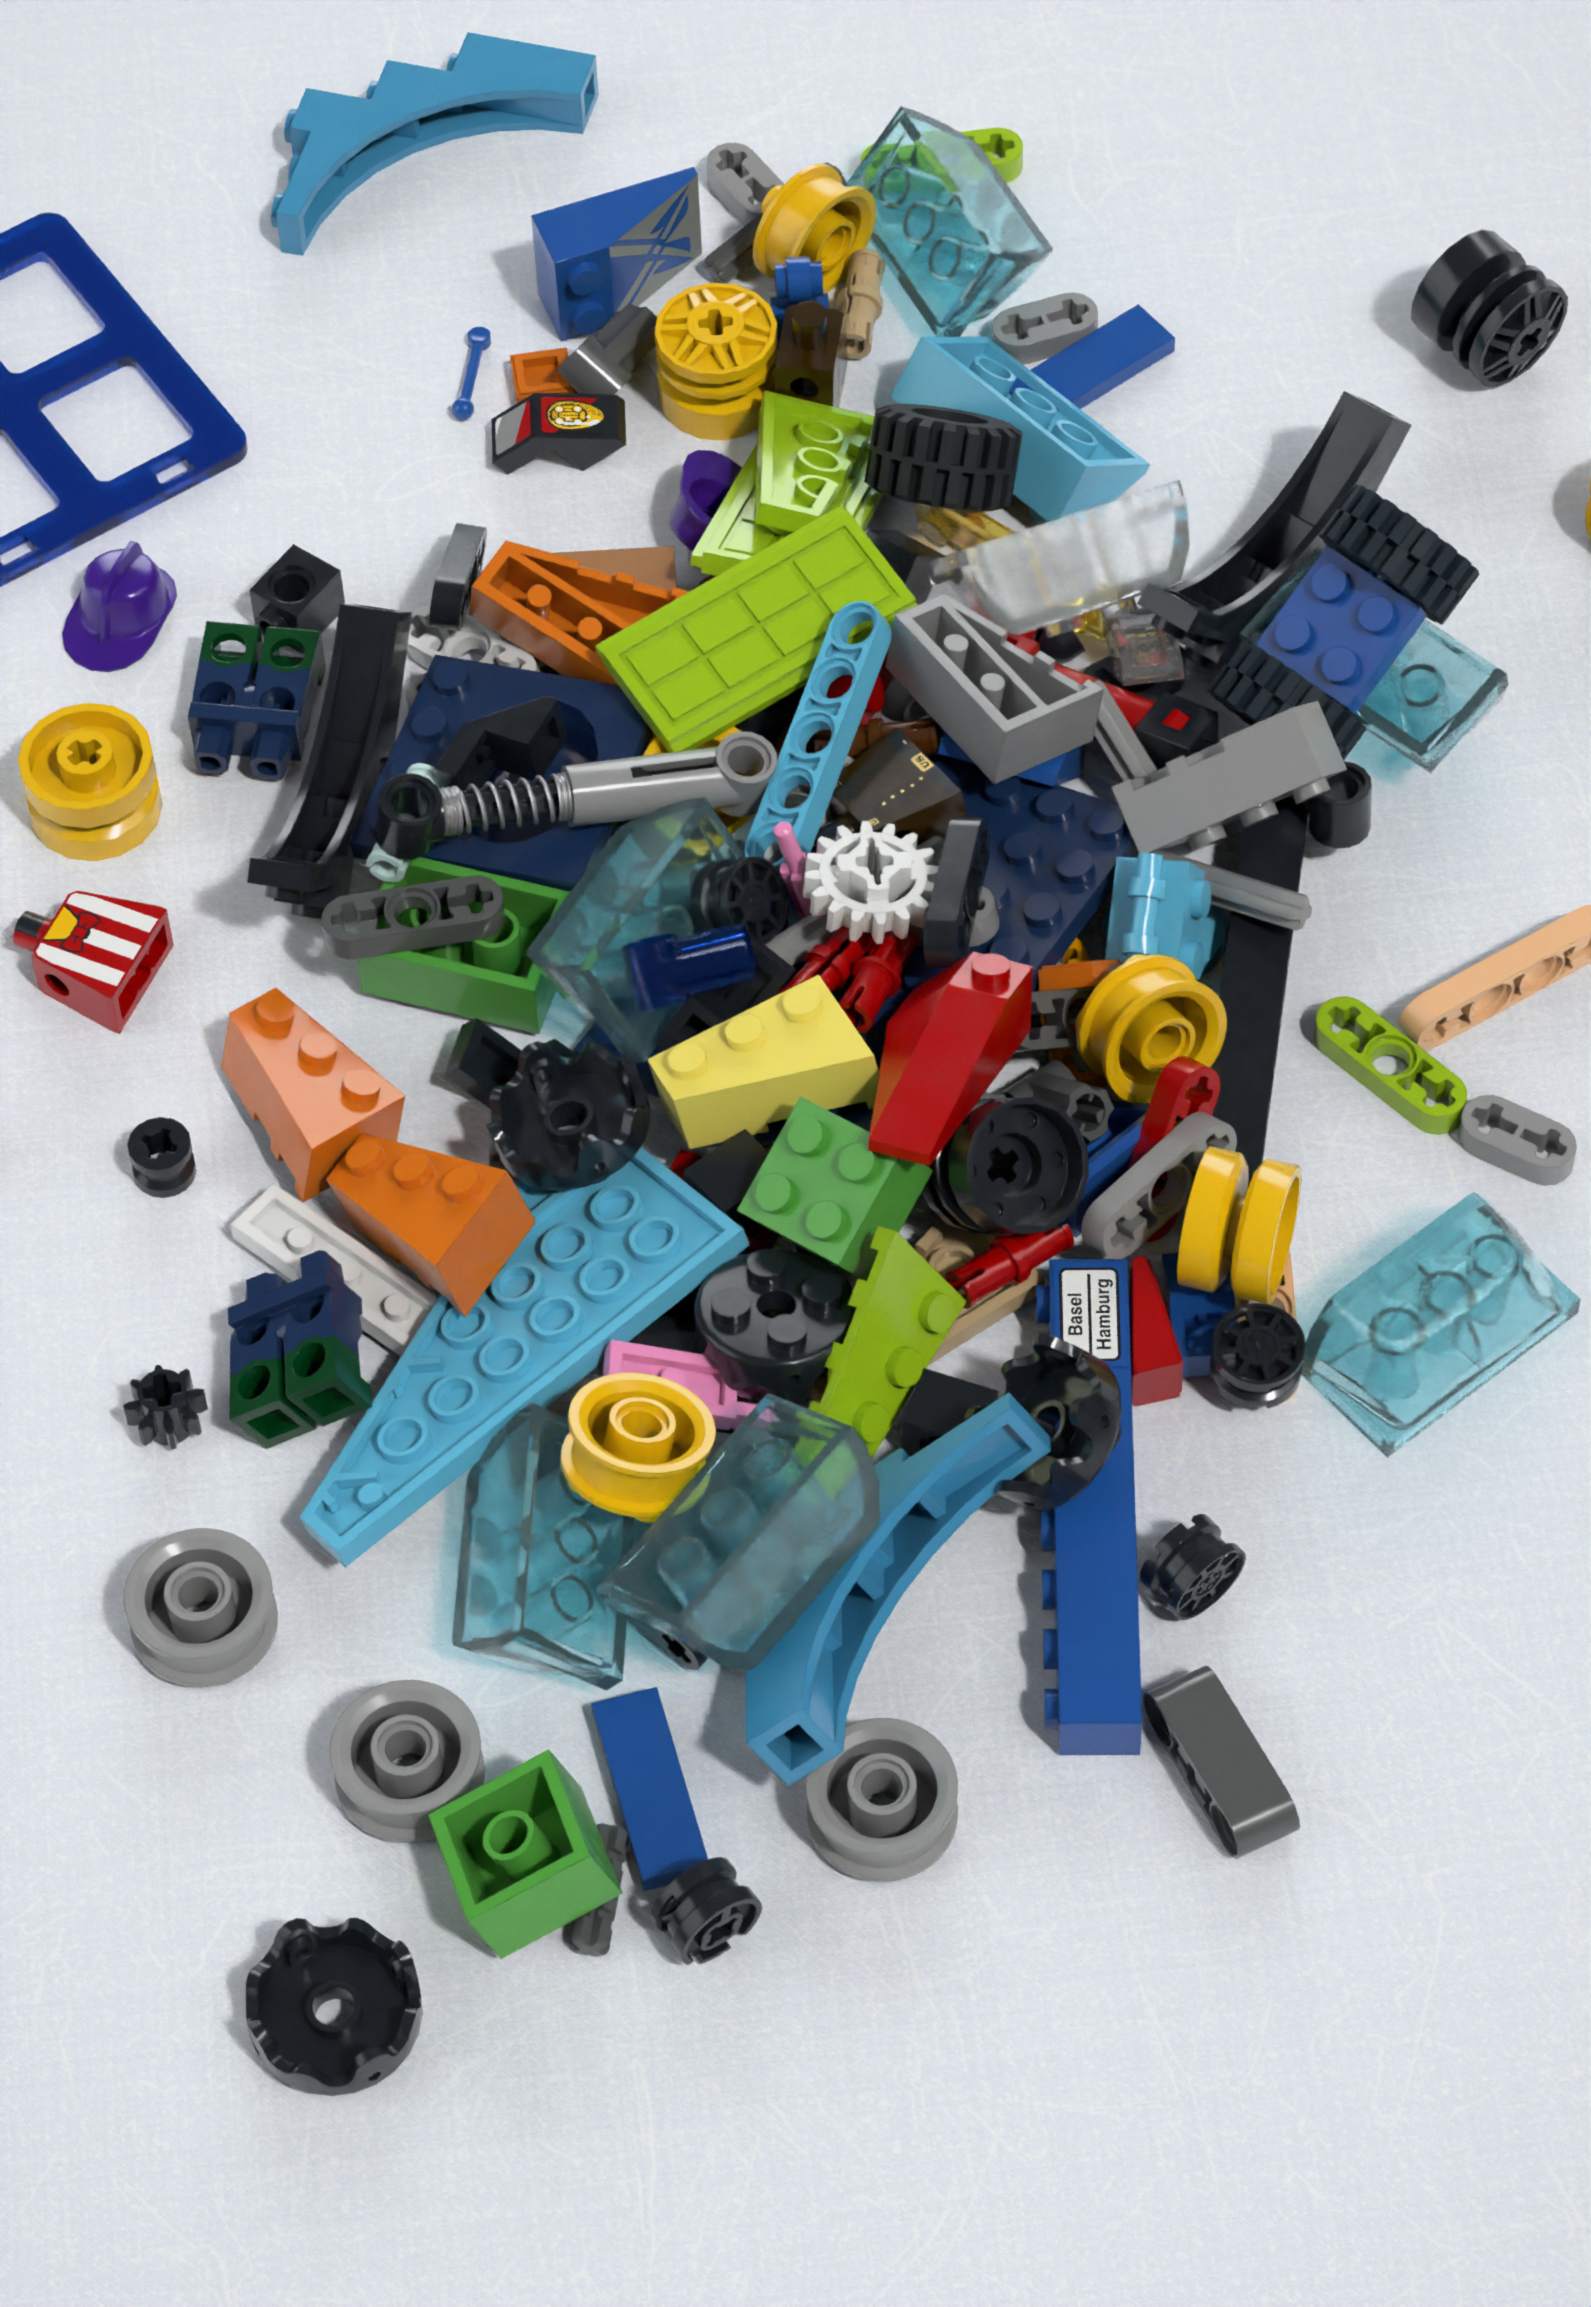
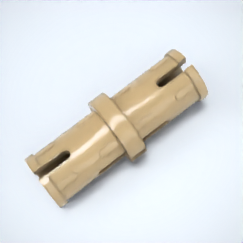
(861, 300)

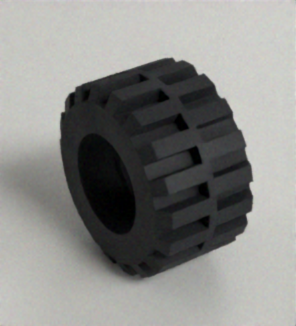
(943, 457)

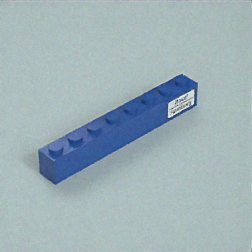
(1094, 1537)

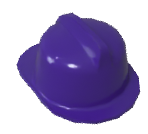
(703, 487)
(118, 610)

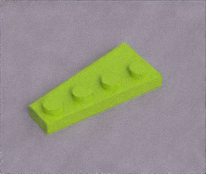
(804, 459)
(891, 1338)

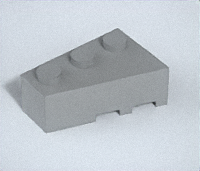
(987, 692)
(1232, 781)

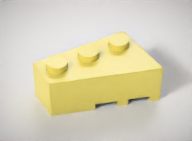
(762, 1063)

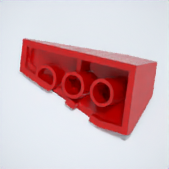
(946, 1052)

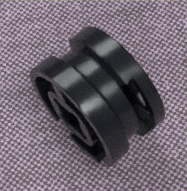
(738, 893)
(1257, 1357)
(1193, 1567)
(705, 1910)

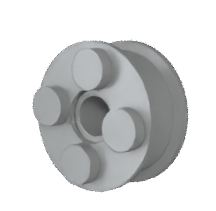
(185, 1573)
(399, 1721)
(892, 1838)

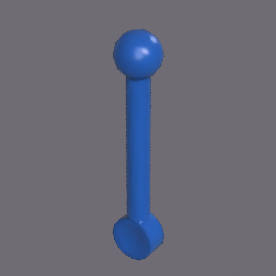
(478, 340)

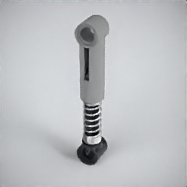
(577, 794)

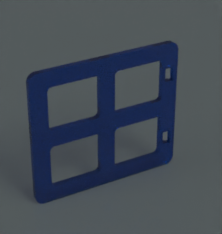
(128, 339)

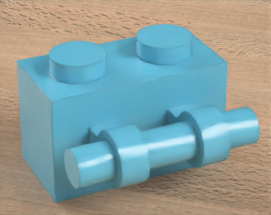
(1158, 910)

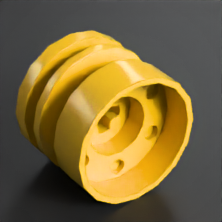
(715, 359)

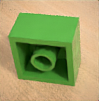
(830, 1190)
(524, 1854)

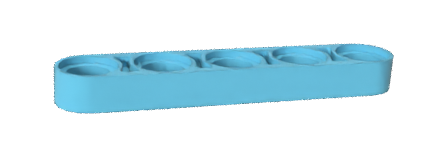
(820, 713)

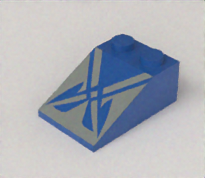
(614, 249)

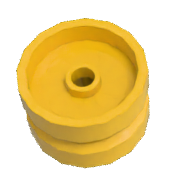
(90, 781)
(1239, 1225)

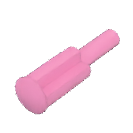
(794, 868)

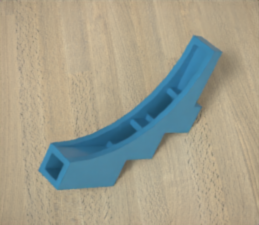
(412, 107)
(808, 1678)

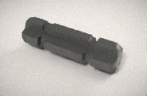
(593, 1930)

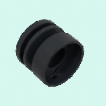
(1489, 308)
(1010, 1168)

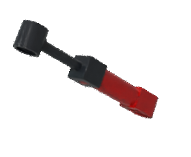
(1182, 728)

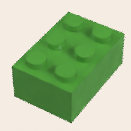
(477, 977)

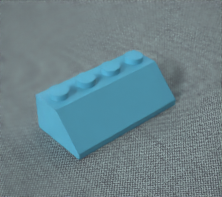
(1064, 454)

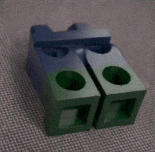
(254, 698)
(296, 1353)

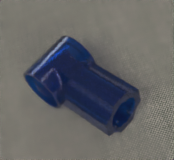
(671, 968)

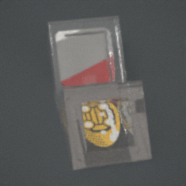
(1140, 650)

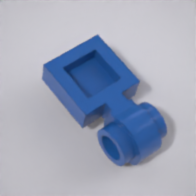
(796, 282)

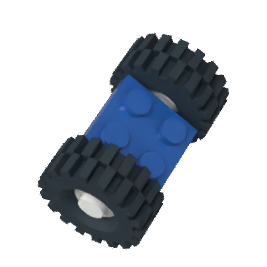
(1347, 617)

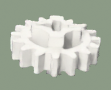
(870, 882)

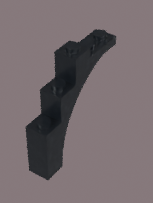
(1226, 595)
(355, 729)

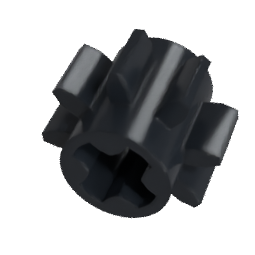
(165, 1407)

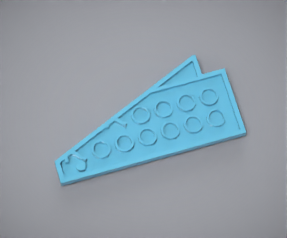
(584, 1275)

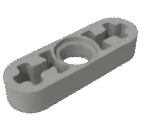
(1126, 1212)

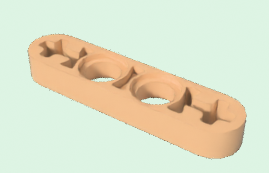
(1499, 981)

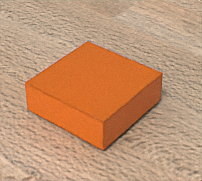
(537, 373)
(1075, 975)

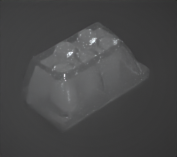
(1073, 563)

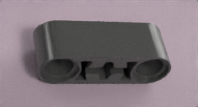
(1221, 1762)

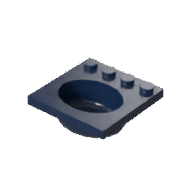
(454, 691)

